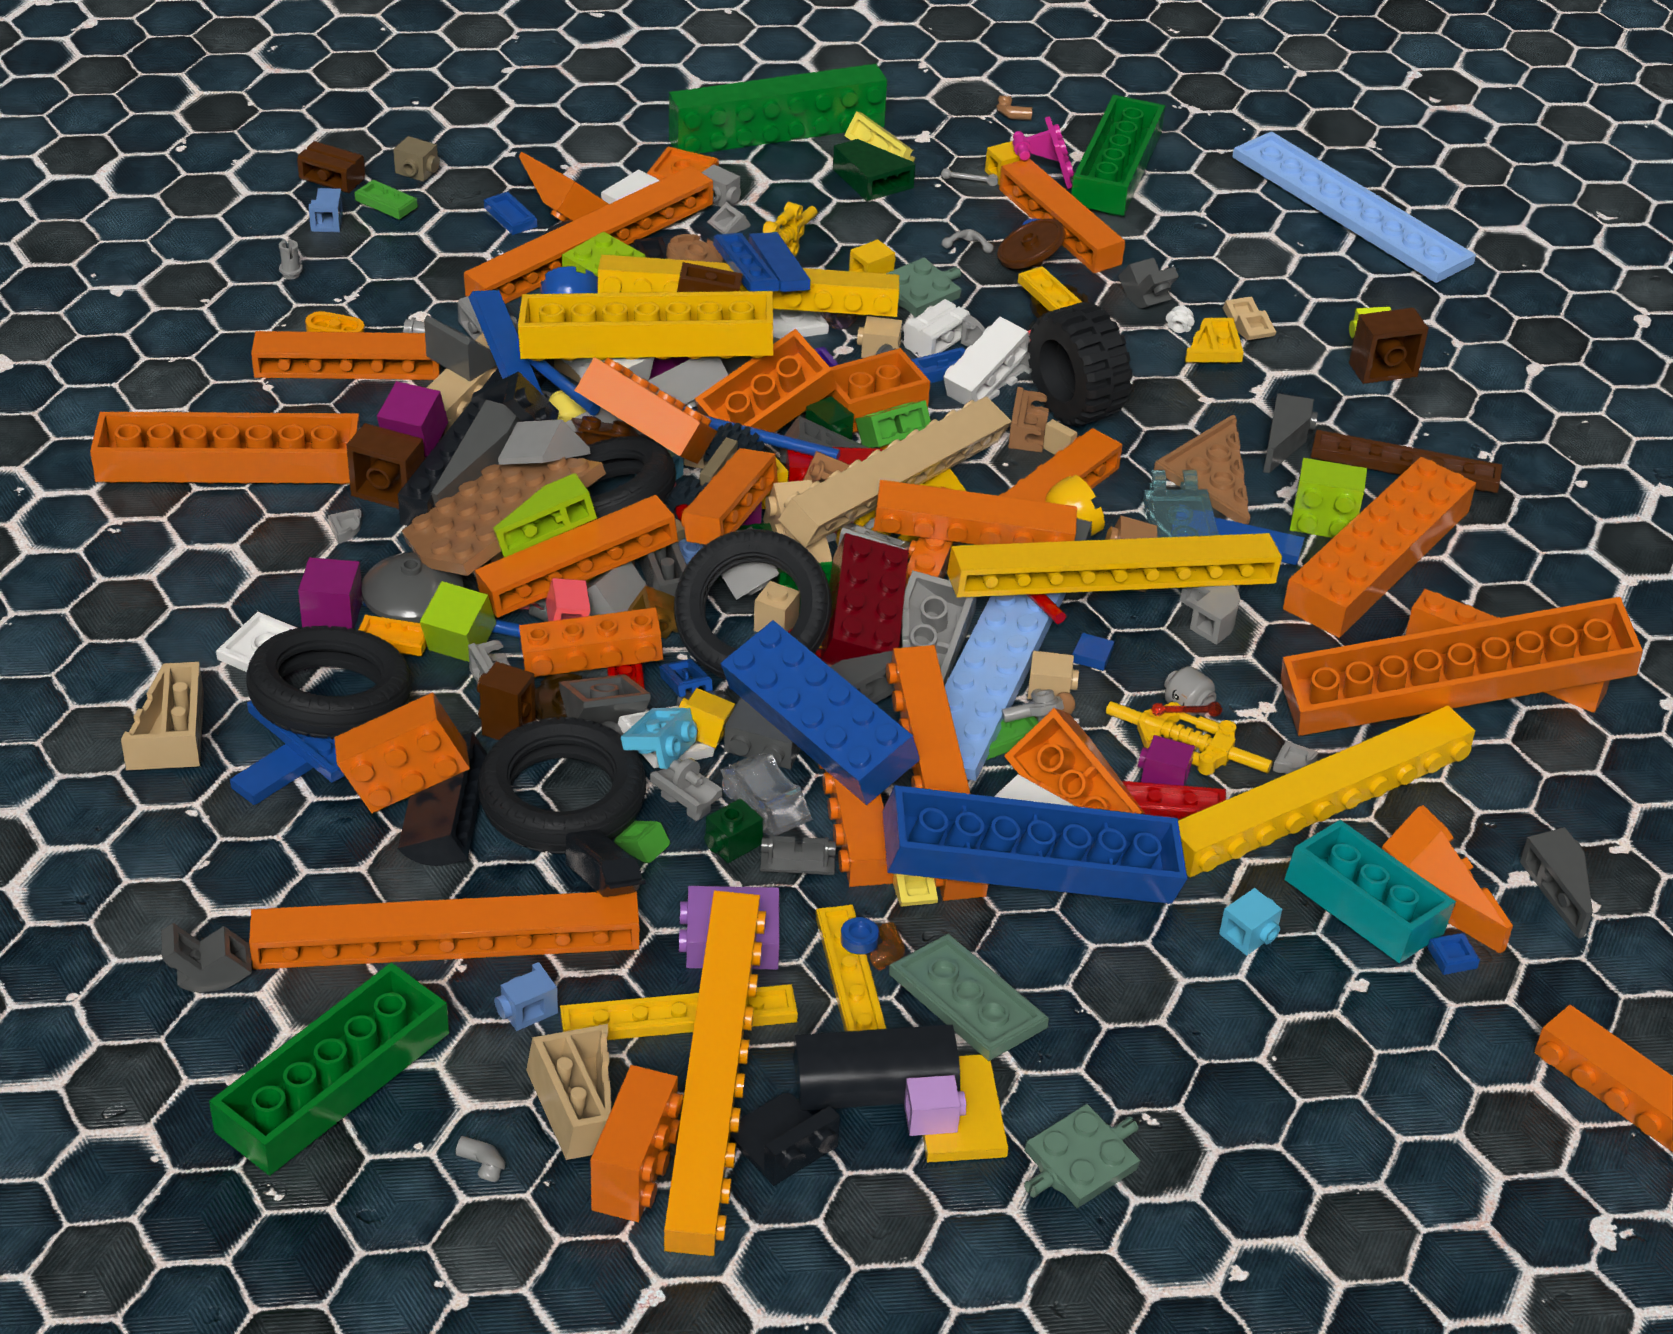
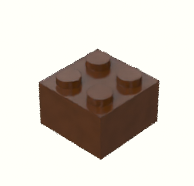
(1388, 345)
(382, 463)

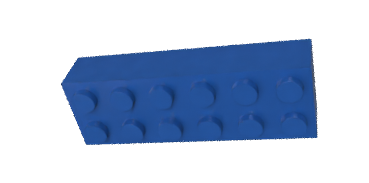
(820, 712)

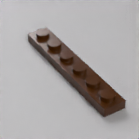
(1397, 458)

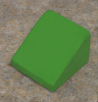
(643, 840)

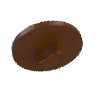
(1031, 243)

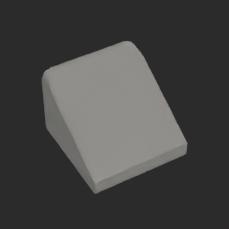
(728, 220)

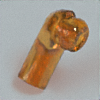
(890, 949)

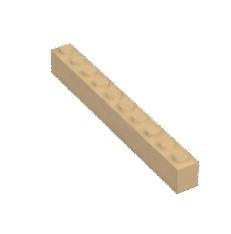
(913, 461)

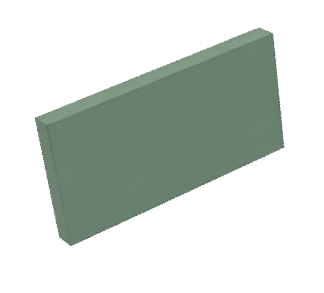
(969, 996)

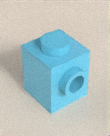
(1251, 921)

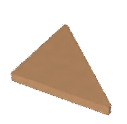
(1218, 468)

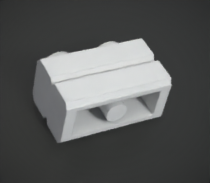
(934, 329)

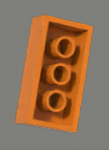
(771, 388)
(643, 408)

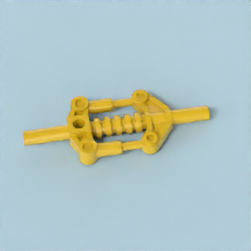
(793, 224)
(1214, 750)

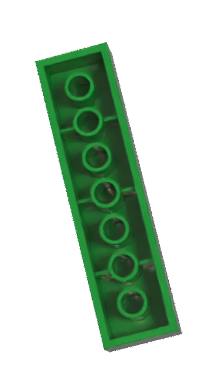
(775, 108)

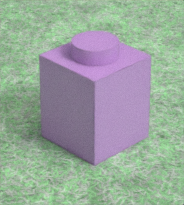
(933, 1105)

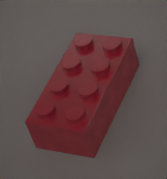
(866, 599)

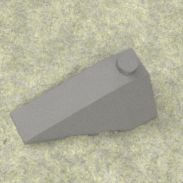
(936, 618)

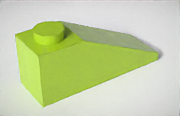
(545, 515)

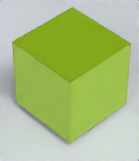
(456, 620)

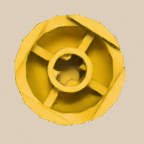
(1076, 492)

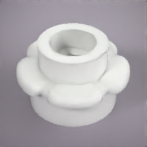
(1180, 319)

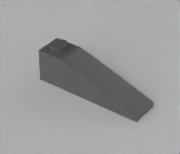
(477, 449)

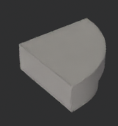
(971, 330)
(345, 524)
(1293, 758)

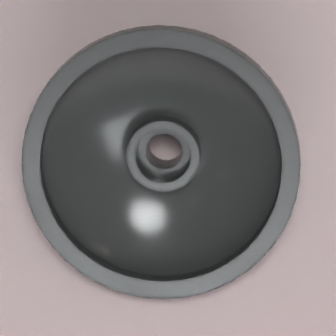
(403, 587)

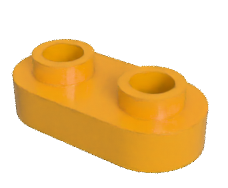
(332, 322)

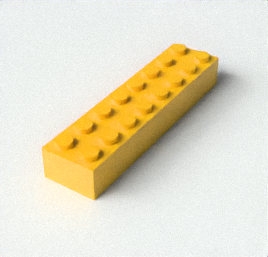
(646, 325)

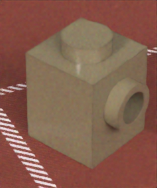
(416, 158)

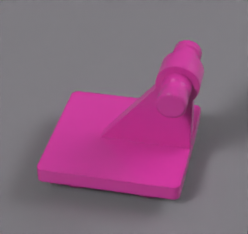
(1047, 145)

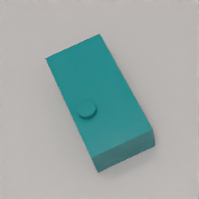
(1369, 890)

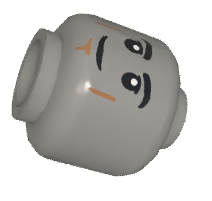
(1189, 688)

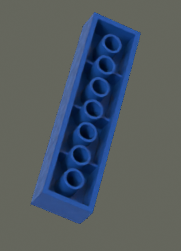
(1033, 845)

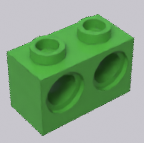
(892, 423)

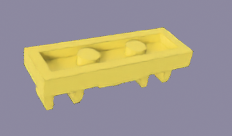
(872, 133)

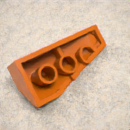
(559, 192)
(1070, 765)
(1426, 849)

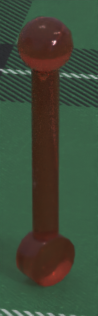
(1213, 708)

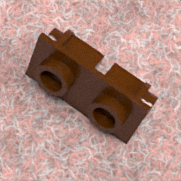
(592, 429)

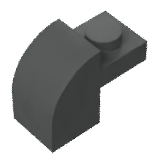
(1147, 284)
(206, 964)

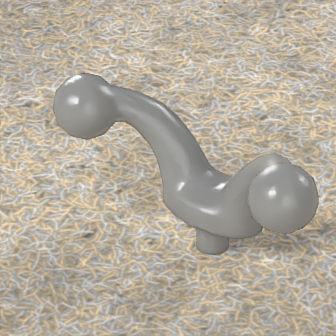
(968, 235)

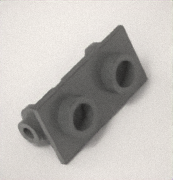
(810, 857)

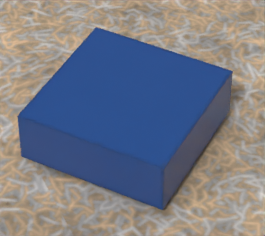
(1093, 651)
(1453, 953)

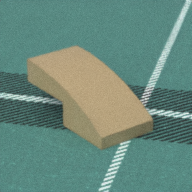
(1248, 319)

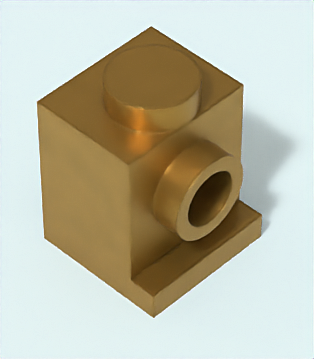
(664, 605)

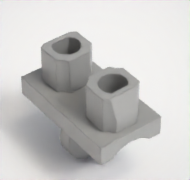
(687, 786)

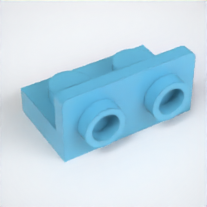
(664, 731)

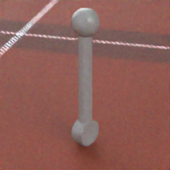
(992, 179)

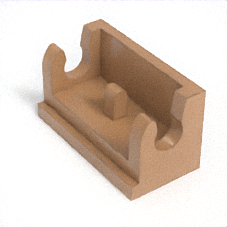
(1028, 421)

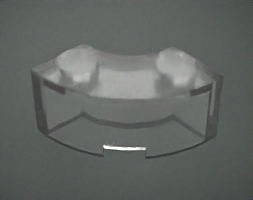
(767, 792)

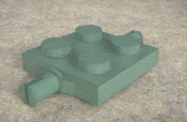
(925, 285)
(1081, 1156)

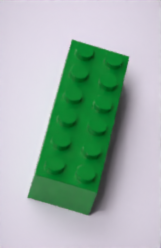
(1118, 154)
(329, 1068)

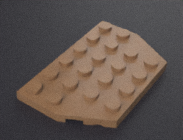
(460, 531)

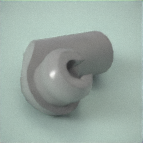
(483, 1153)

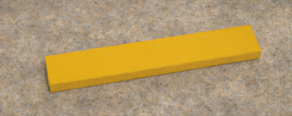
(849, 973)
(671, 1013)

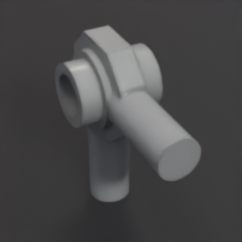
(1042, 703)

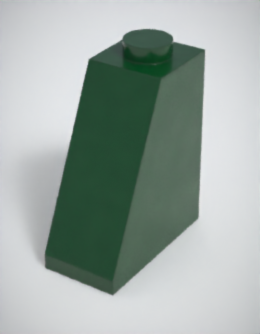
(872, 170)

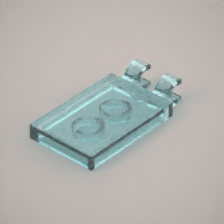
(1179, 511)

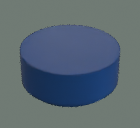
(859, 935)

